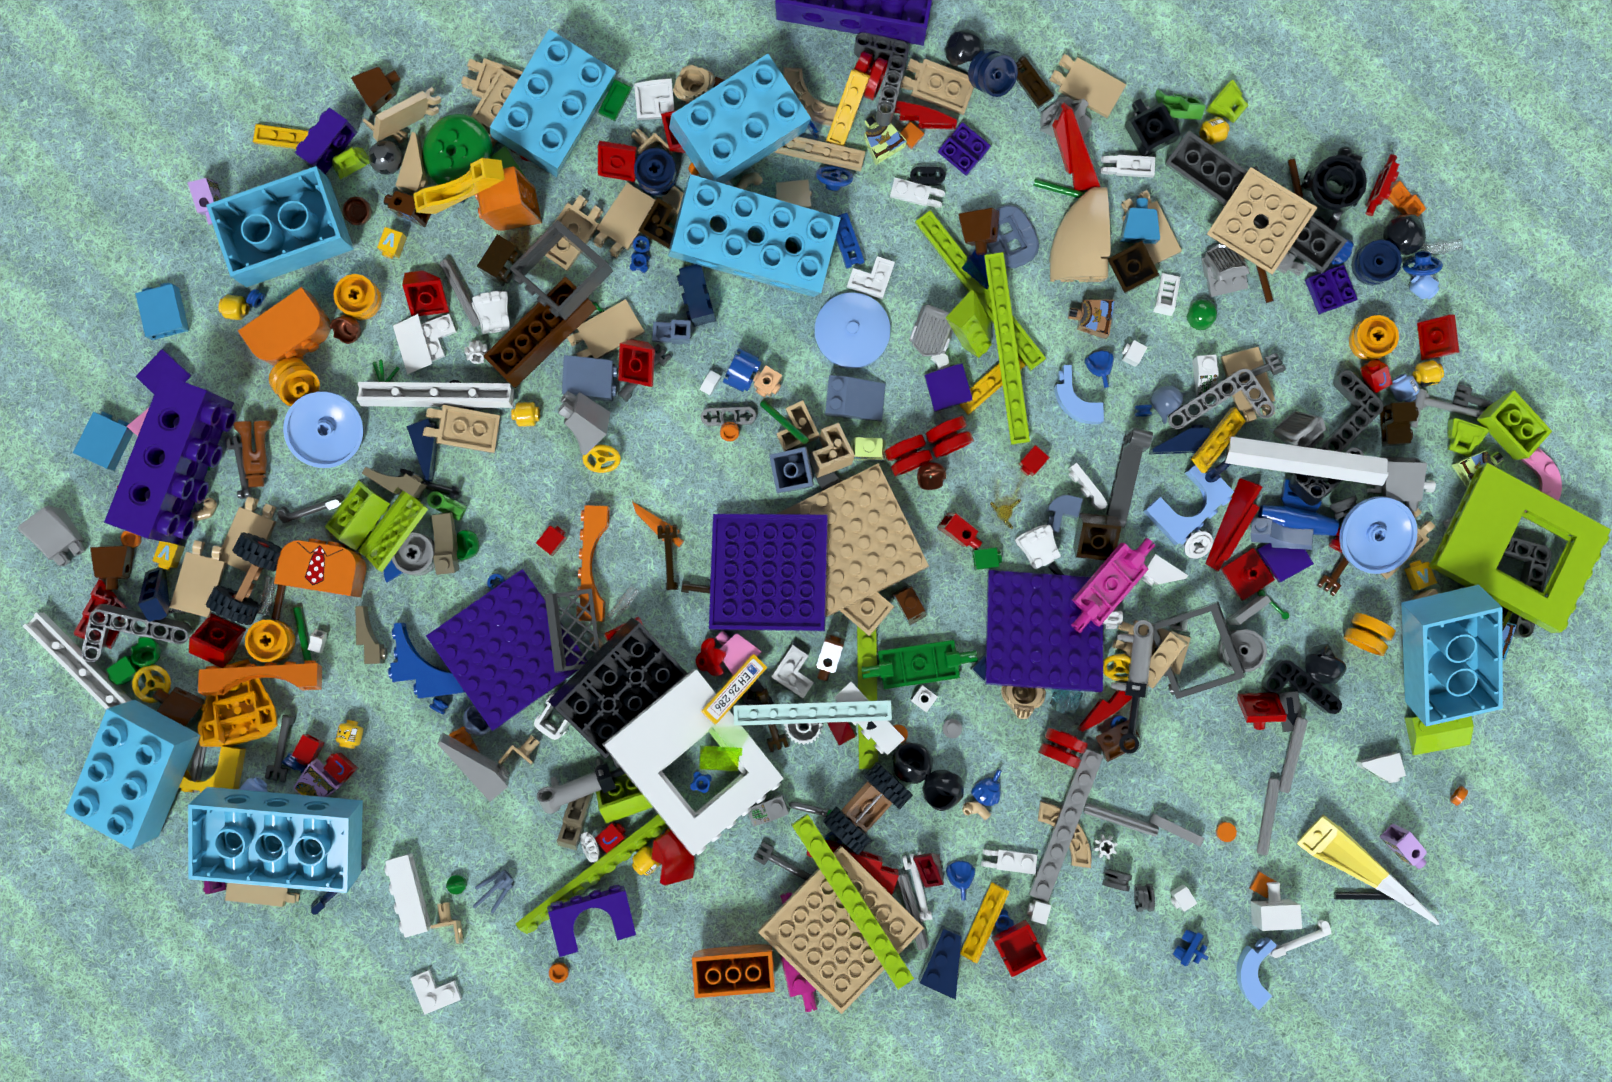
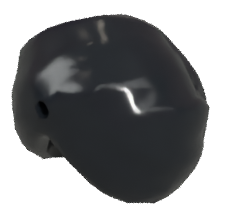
(963, 46)
(1406, 233)
(1323, 665)
(912, 763)
(943, 790)

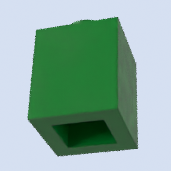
(986, 558)
(122, 671)

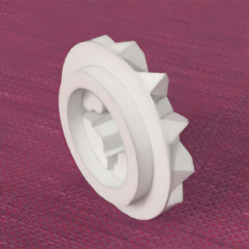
(1198, 551)
(589, 847)

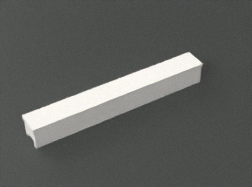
(436, 394)
(1307, 461)
(70, 657)

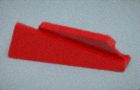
(1074, 151)
(1234, 523)
(872, 863)

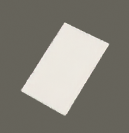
(412, 344)

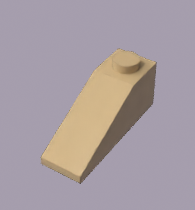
(412, 172)

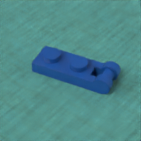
(848, 242)

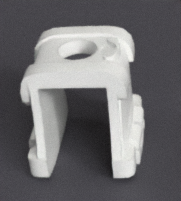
(491, 311)
(1039, 546)
(548, 728)

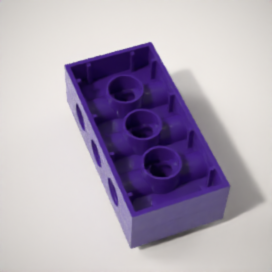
(887, 18)
(171, 462)

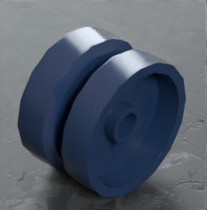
(992, 72)
(654, 161)
(1376, 262)

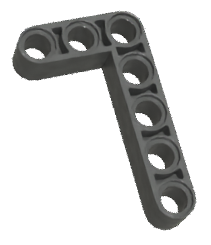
(896, 53)
(1362, 410)
(1126, 472)
(1530, 562)
(130, 626)

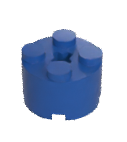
(741, 370)

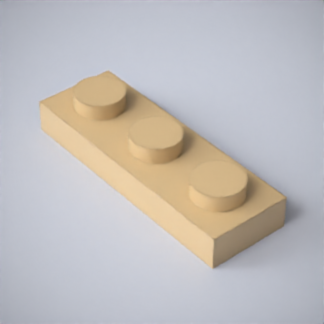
(1164, 657)

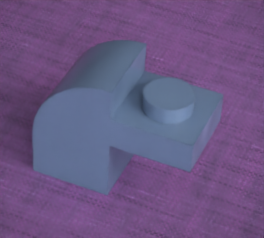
(676, 332)
(1063, 506)

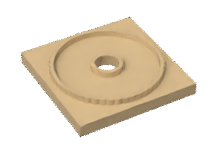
(1285, 214)

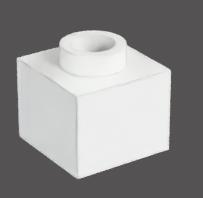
(1133, 353)
(916, 699)
(1182, 898)
(1038, 911)

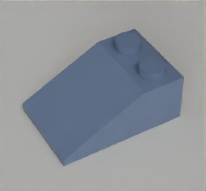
(854, 398)

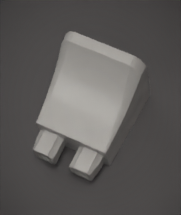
(584, 419)
(1405, 480)
(53, 534)

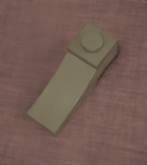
(409, 483)
(445, 544)
(373, 651)
(574, 822)

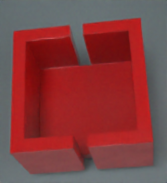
(1018, 948)

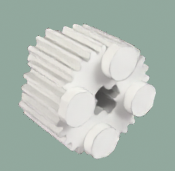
(805, 735)

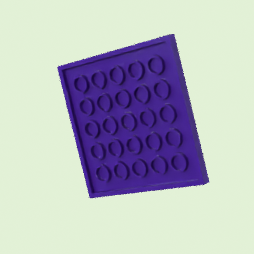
(768, 572)
(1033, 635)
(503, 650)

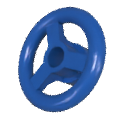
(833, 180)
(1422, 261)

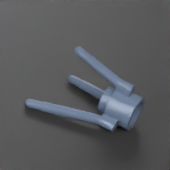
(503, 880)

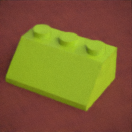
(971, 325)
(1514, 425)
(357, 515)
(1438, 736)
(621, 801)

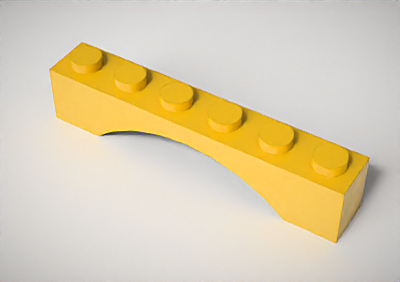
(481, 176)

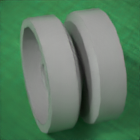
(423, 560)
(1253, 647)

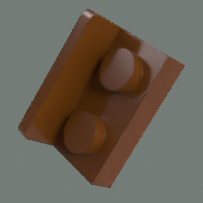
(1110, 741)

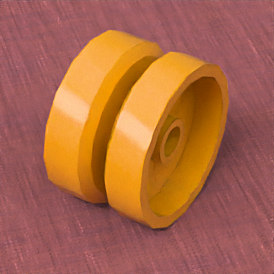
(357, 297)
(1373, 338)
(292, 380)
(1369, 634)
(259, 645)

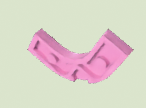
(1547, 473)

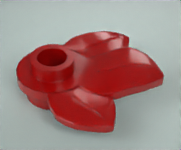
(712, 658)

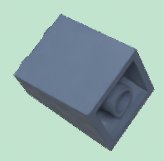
(590, 377)
(791, 470)

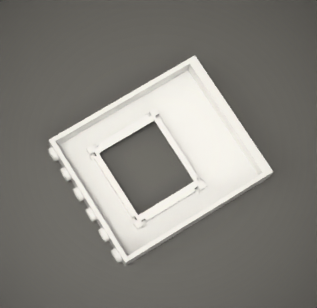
(664, 734)

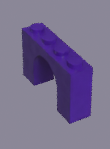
(564, 915)

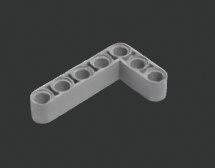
(1220, 396)

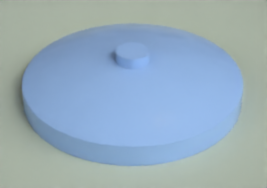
(852, 330)
(323, 429)
(1378, 535)

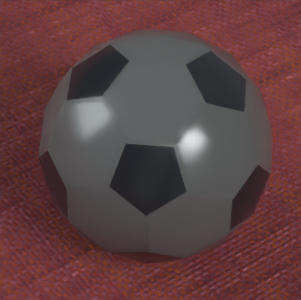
(385, 157)

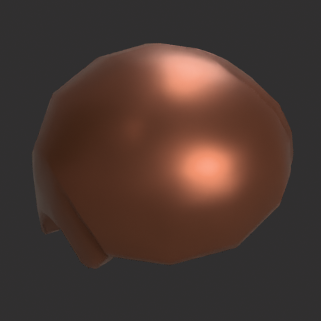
(354, 208)
(346, 329)
(932, 469)

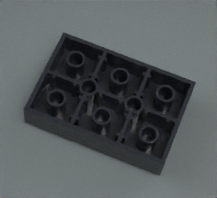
(617, 684)

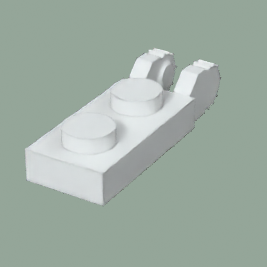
(1130, 166)
(915, 193)
(1088, 487)
(1011, 861)

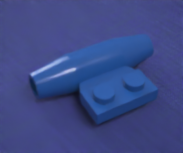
(1299, 514)

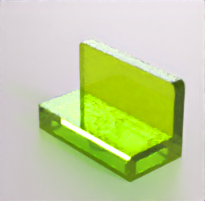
(719, 758)

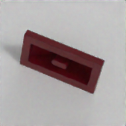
(841, 731)
(930, 869)

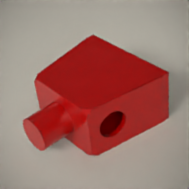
(953, 527)

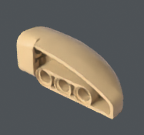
(1083, 240)

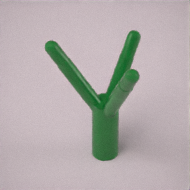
(380, 374)

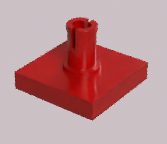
(616, 160)
(1438, 337)
(1247, 574)
(1261, 708)

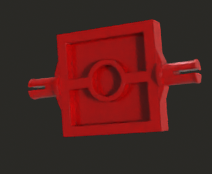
(1382, 185)

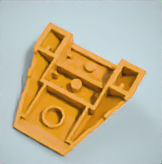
(238, 715)

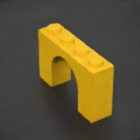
(226, 775)

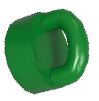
(456, 884)

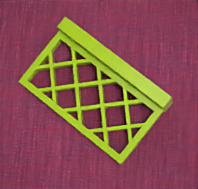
(391, 524)

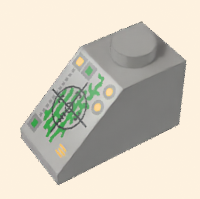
(768, 810)

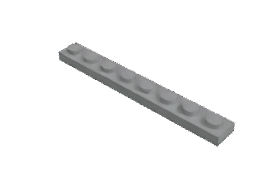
(1065, 825)

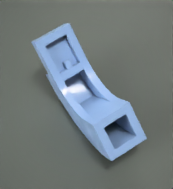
(1072, 405)
(1247, 972)

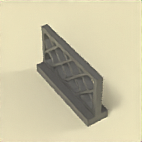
(556, 632)

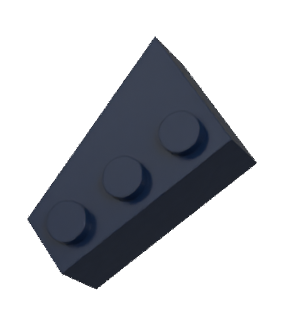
(696, 295)
(943, 963)

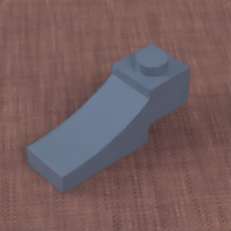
(1267, 531)

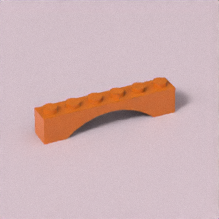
(595, 524)
(219, 681)

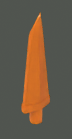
(653, 521)

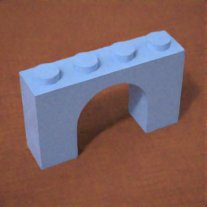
(1177, 527)

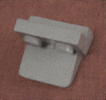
(1054, 110)
(1224, 271)
(931, 331)
(1301, 429)

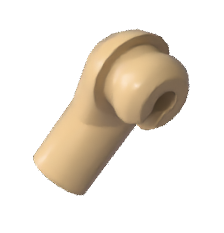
(749, 179)
(208, 510)
(976, 807)

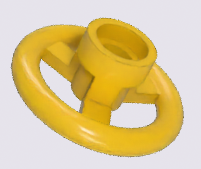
(601, 453)
(1121, 665)
(159, 683)

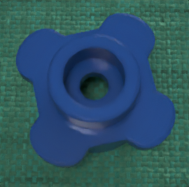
(639, 257)
(704, 787)
(1007, 921)

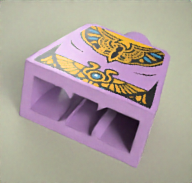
(204, 192)
(316, 781)
(1405, 846)

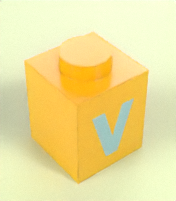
(391, 243)
(168, 555)
(1420, 575)

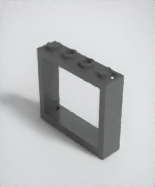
(540, 249)
(1226, 637)

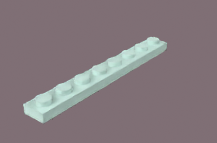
(812, 712)

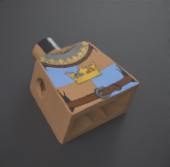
(1093, 317)

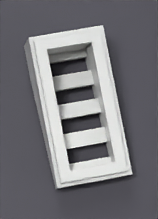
(1166, 306)

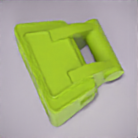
(1225, 100)
(349, 161)
(1466, 433)

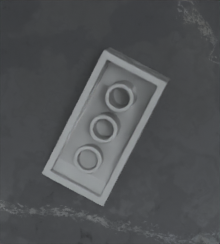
(480, 770)

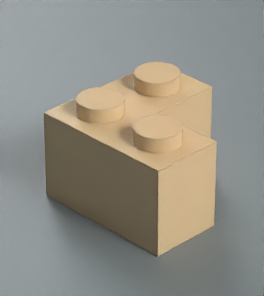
(802, 421)
(835, 451)

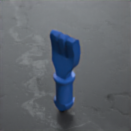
(291, 762)

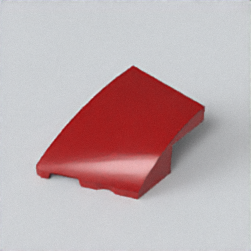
(99, 596)
(674, 857)

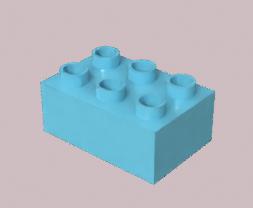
(552, 103)
(739, 121)
(280, 227)
(1452, 655)
(132, 773)

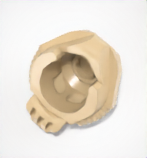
(693, 83)
(1023, 699)

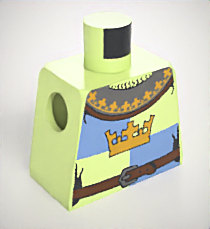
(882, 140)
(868, 449)
(1468, 466)

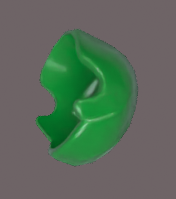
(1201, 314)
(467, 544)
(146, 652)

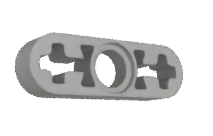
(714, 422)
(1176, 829)

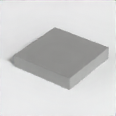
(1248, 610)

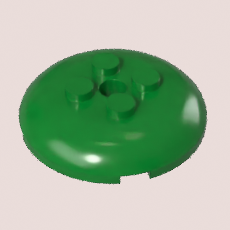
(453, 131)

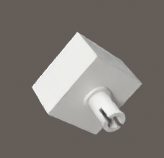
(1276, 913)

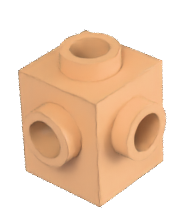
(767, 375)

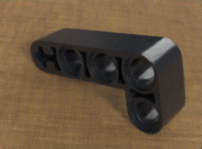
(1318, 485)
(1305, 689)

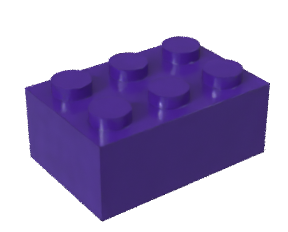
(326, 140)

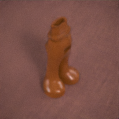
(253, 462)

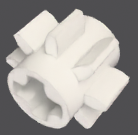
(476, 352)
(1114, 619)
(1110, 849)

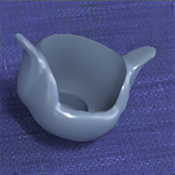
(1166, 400)
(473, 723)

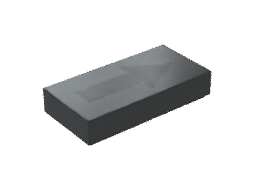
(1291, 705)

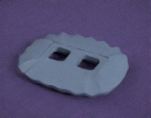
(1022, 231)

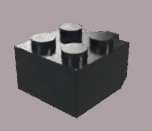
(1154, 118)

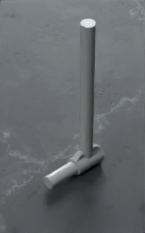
(1422, 400)

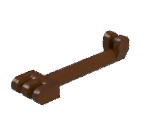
(1331, 581)

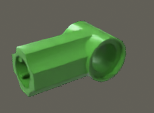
(447, 505)

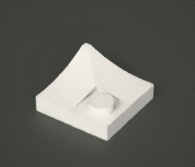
(653, 98)

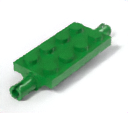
(919, 664)

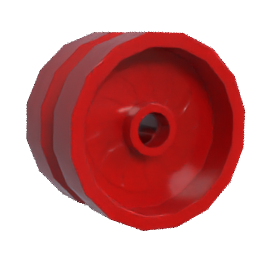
(875, 72)
(948, 435)
(907, 453)
(1063, 747)

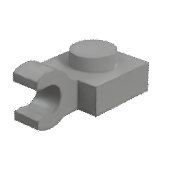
(1289, 264)

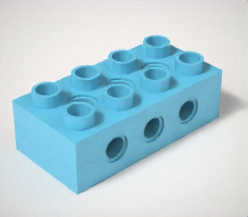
(736, 254)
(275, 839)

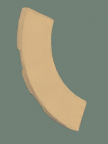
(817, 110)
(1079, 845)

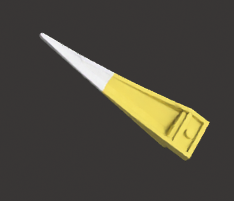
(1336, 847)

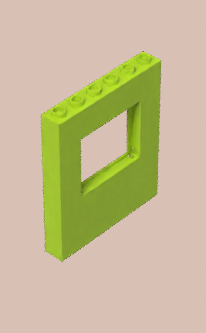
(1484, 529)

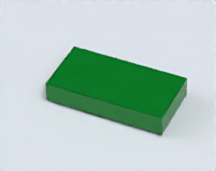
(615, 100)

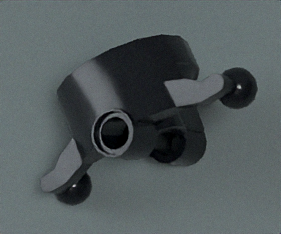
(1346, 172)

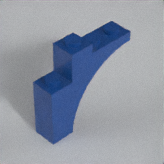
(411, 666)

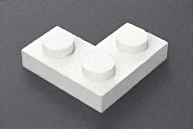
(874, 283)
(435, 330)
(788, 673)
(430, 995)

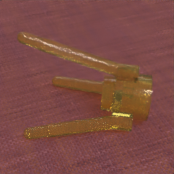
(1004, 512)

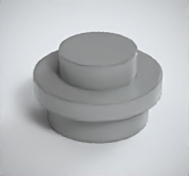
(952, 728)

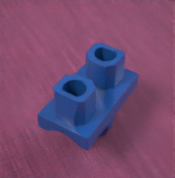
(1186, 955)

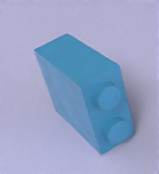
(162, 311)
(104, 440)

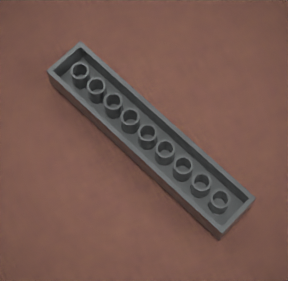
(1219, 179)

